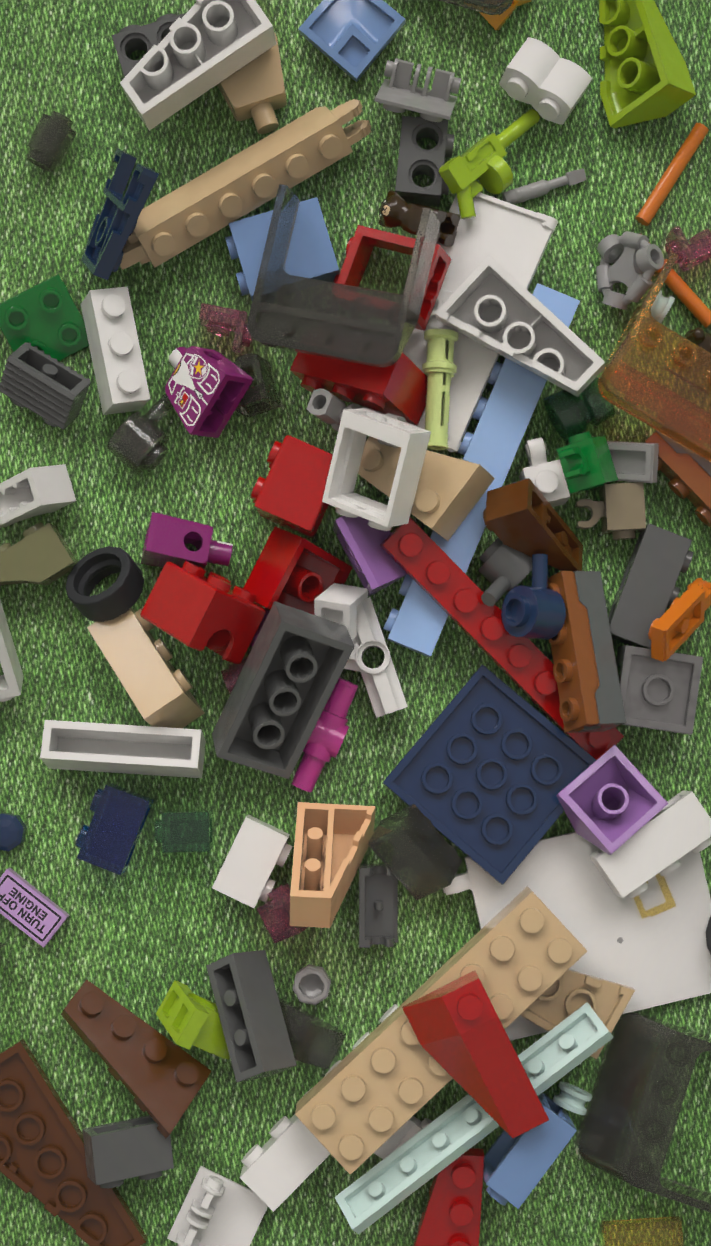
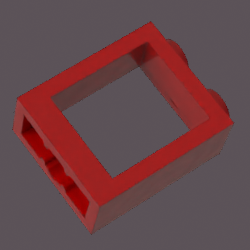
(360, 249)

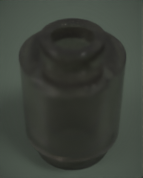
(50, 141)

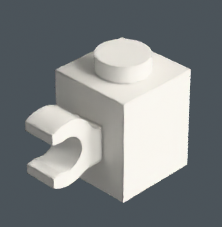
(545, 475)

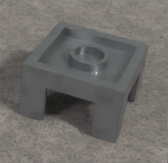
(659, 692)

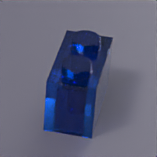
(114, 828)

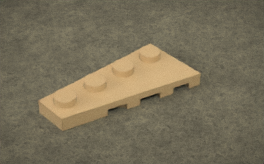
(572, 992)

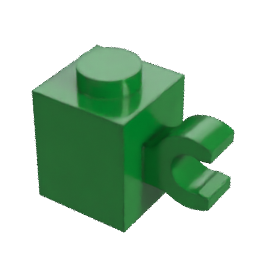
(586, 462)

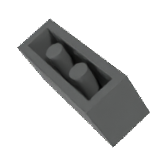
(648, 584)
(251, 1015)

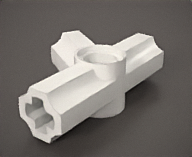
(380, 682)

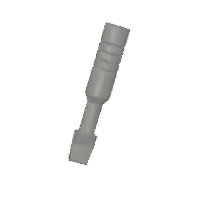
(542, 187)

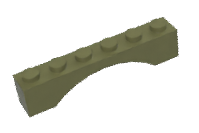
(36, 558)

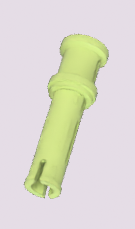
(439, 371)

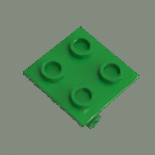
(45, 319)

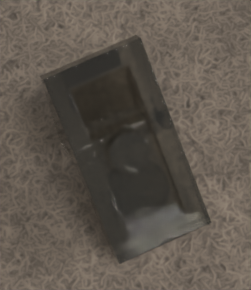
(310, 1037)

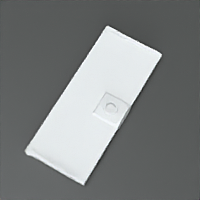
(517, 243)

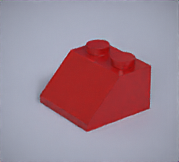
(293, 572)

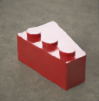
(390, 389)

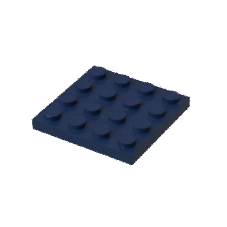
(490, 774)

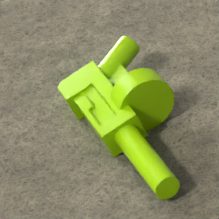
(486, 163)

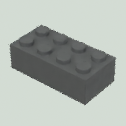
(282, 690)

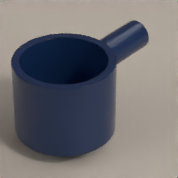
(535, 609)

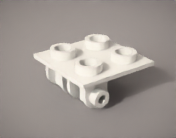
(217, 1213)

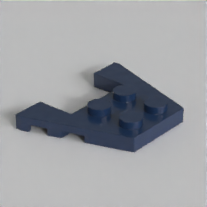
(119, 214)

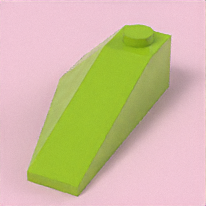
(641, 64)

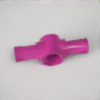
(326, 736)

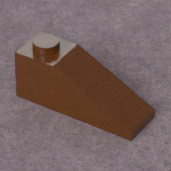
(531, 525)

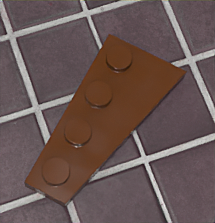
(144, 1060)

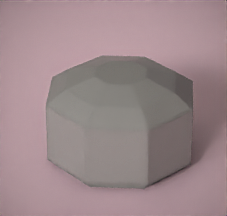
(311, 984)

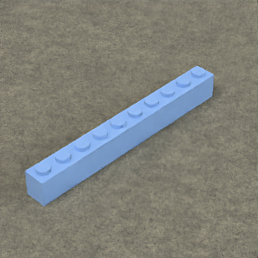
(493, 446)

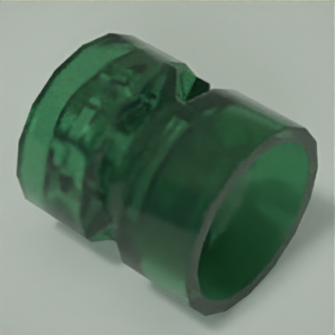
(573, 413)

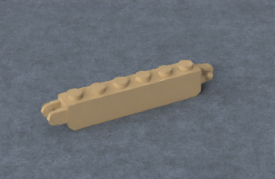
(243, 183)

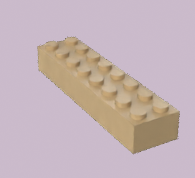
(392, 1074)

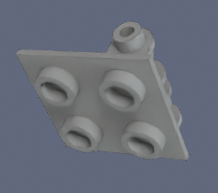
(431, 104)

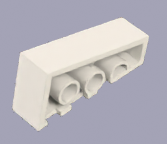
(196, 56)
(515, 324)

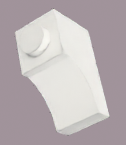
(35, 493)

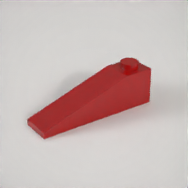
(471, 1044)

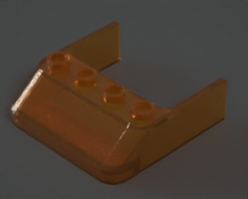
(661, 375)

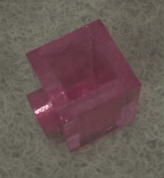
(276, 914)

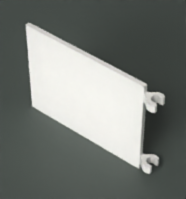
(660, 954)

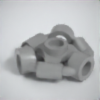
(633, 265)

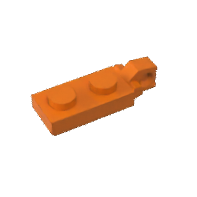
(679, 620)

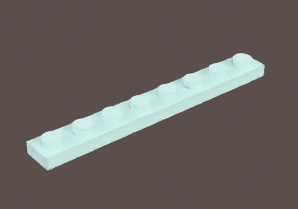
(466, 1123)

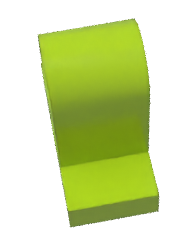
(192, 1020)

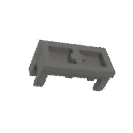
(377, 906)

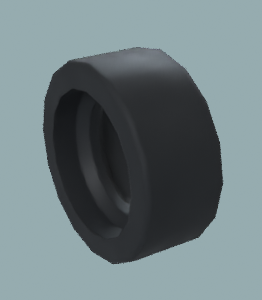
(117, 597)

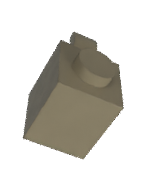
(619, 508)

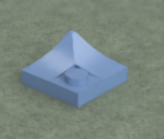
(352, 32)

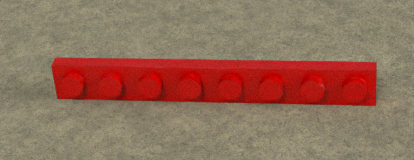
(483, 624)

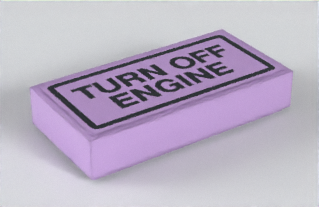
(29, 908)

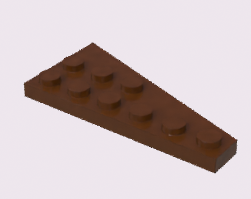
(46, 1155)

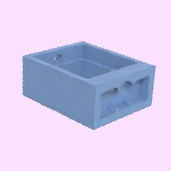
(520, 1162)

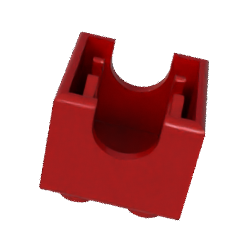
(294, 486)
(203, 610)

